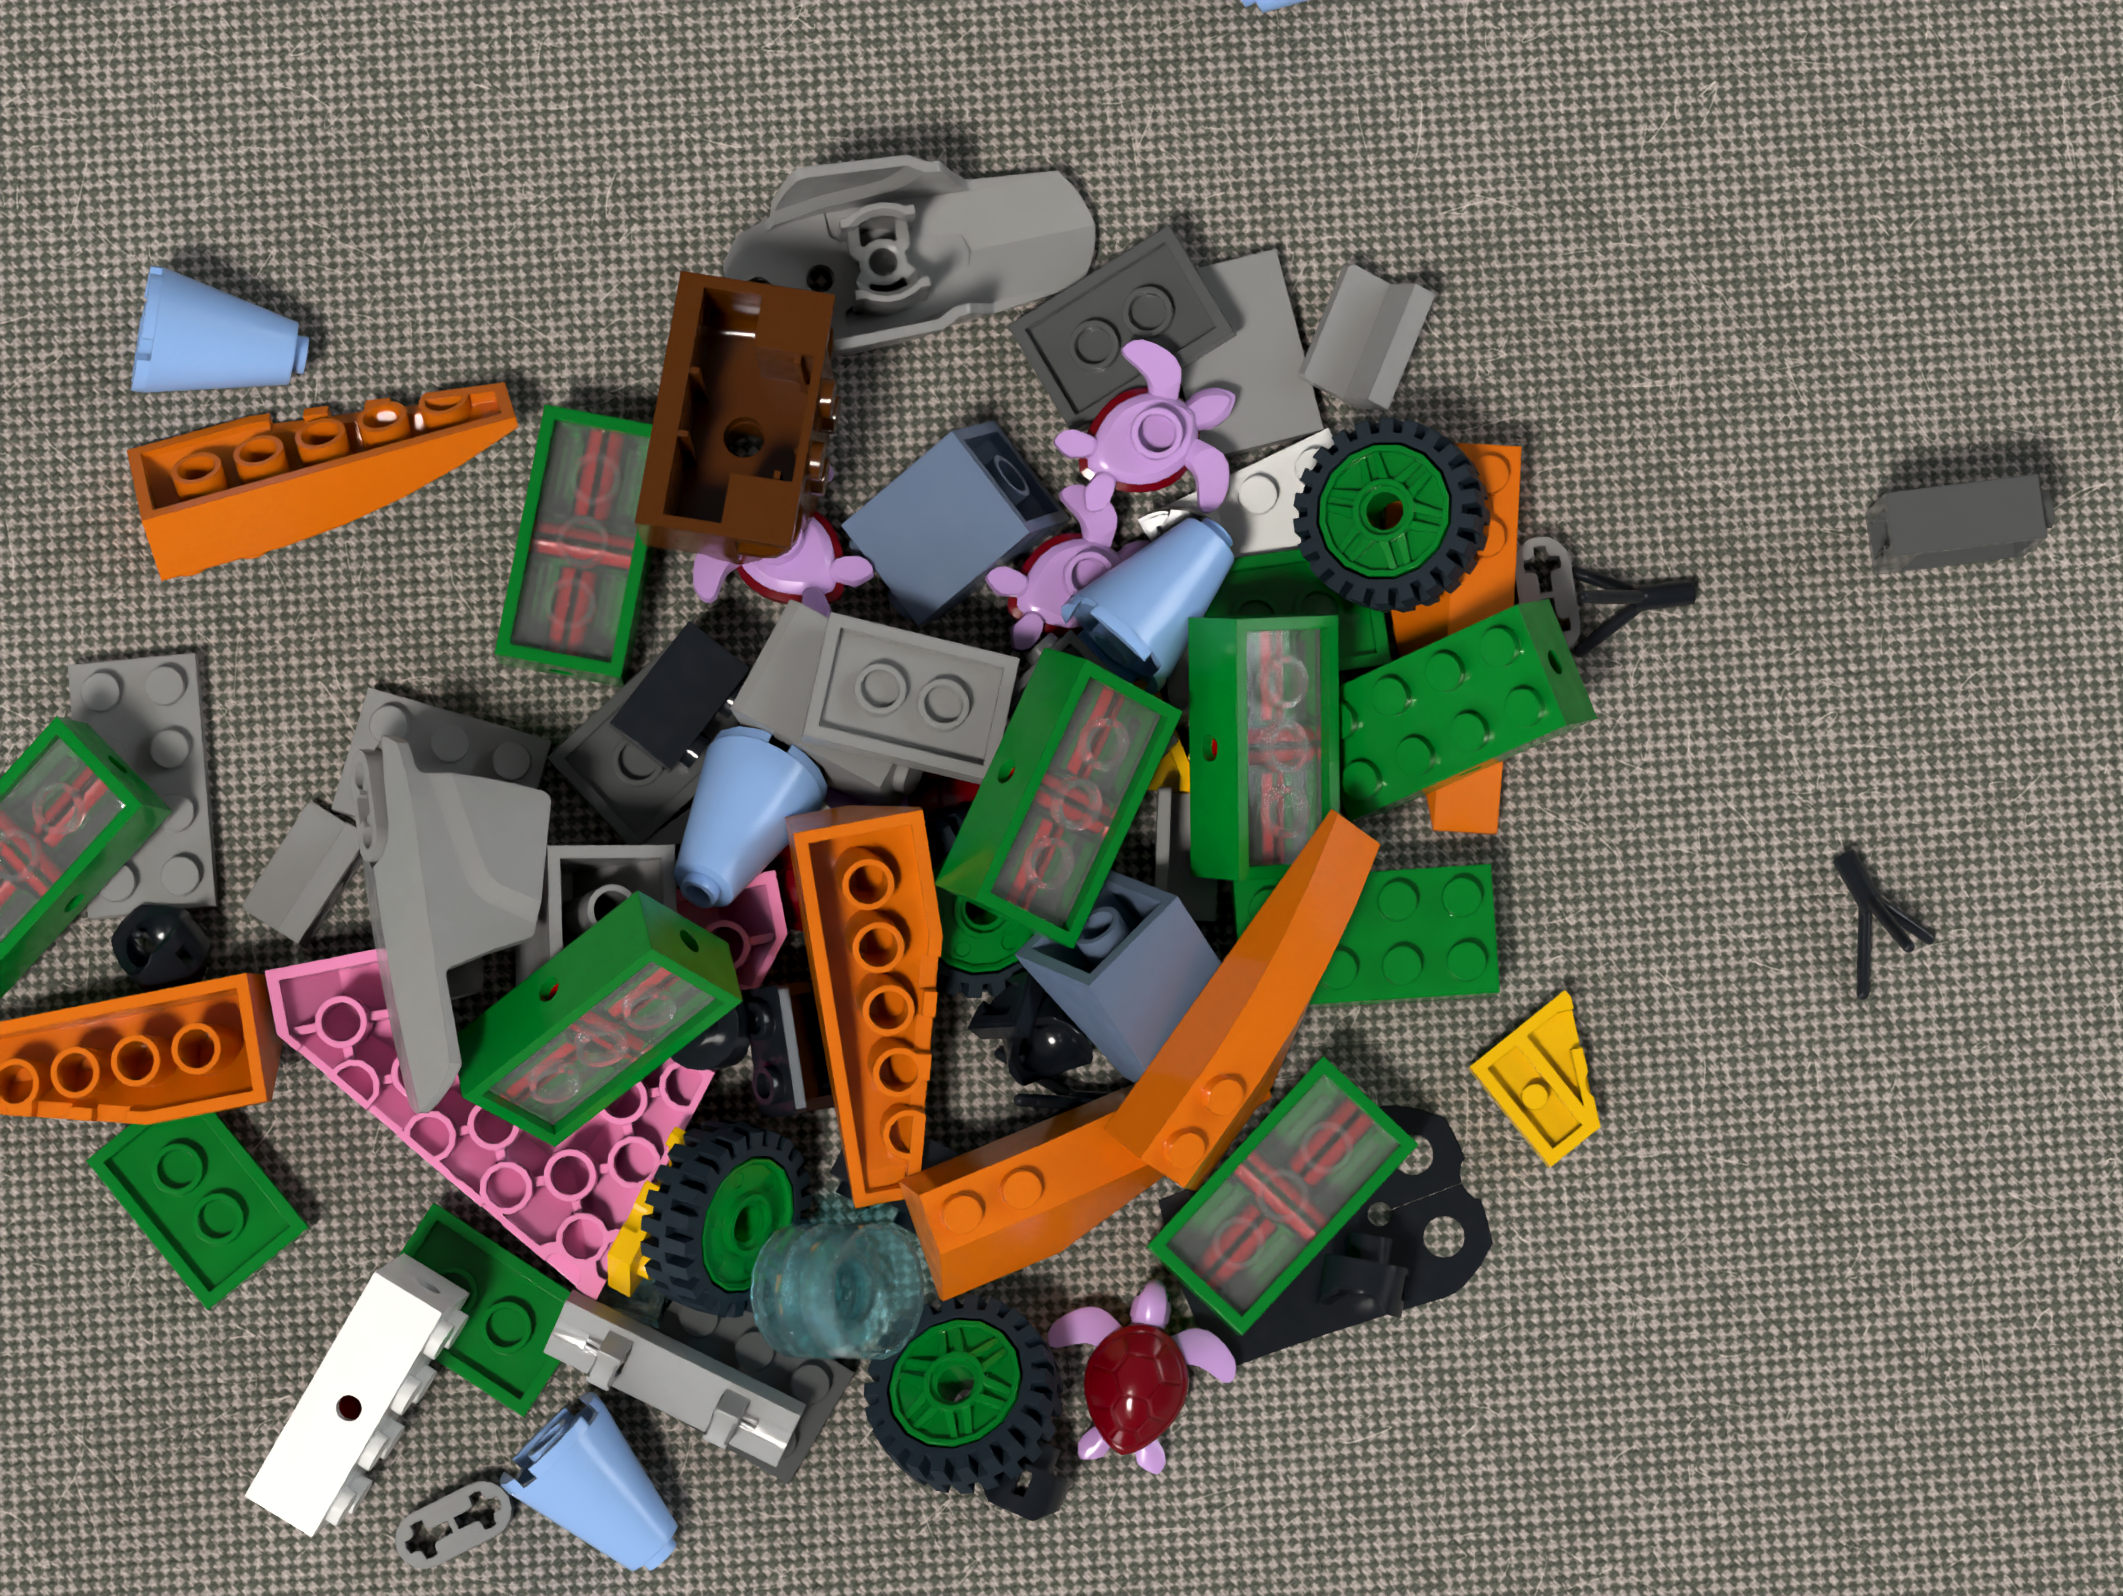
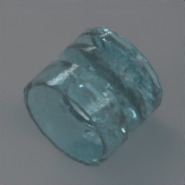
(837, 1291)

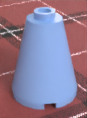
(210, 339)
(1142, 606)
(741, 813)
(594, 1487)

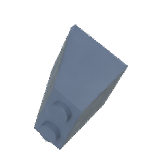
(953, 521)
(1128, 973)

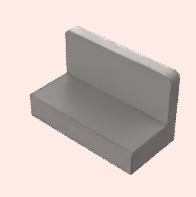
(1365, 338)
(1173, 858)
(306, 875)

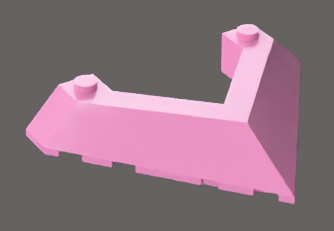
(553, 1199)

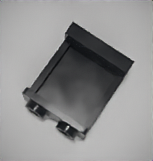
(787, 1050)

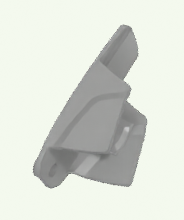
(917, 244)
(447, 881)

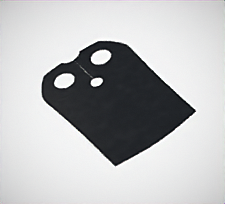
(1297, 1315)

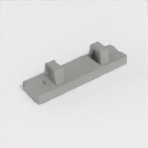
(674, 1378)

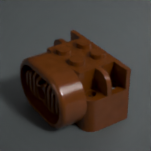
(738, 367)

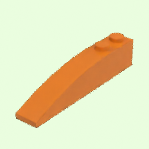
(272, 484)
(1474, 801)
(874, 977)
(1247, 1014)
(144, 1055)
(1023, 1196)

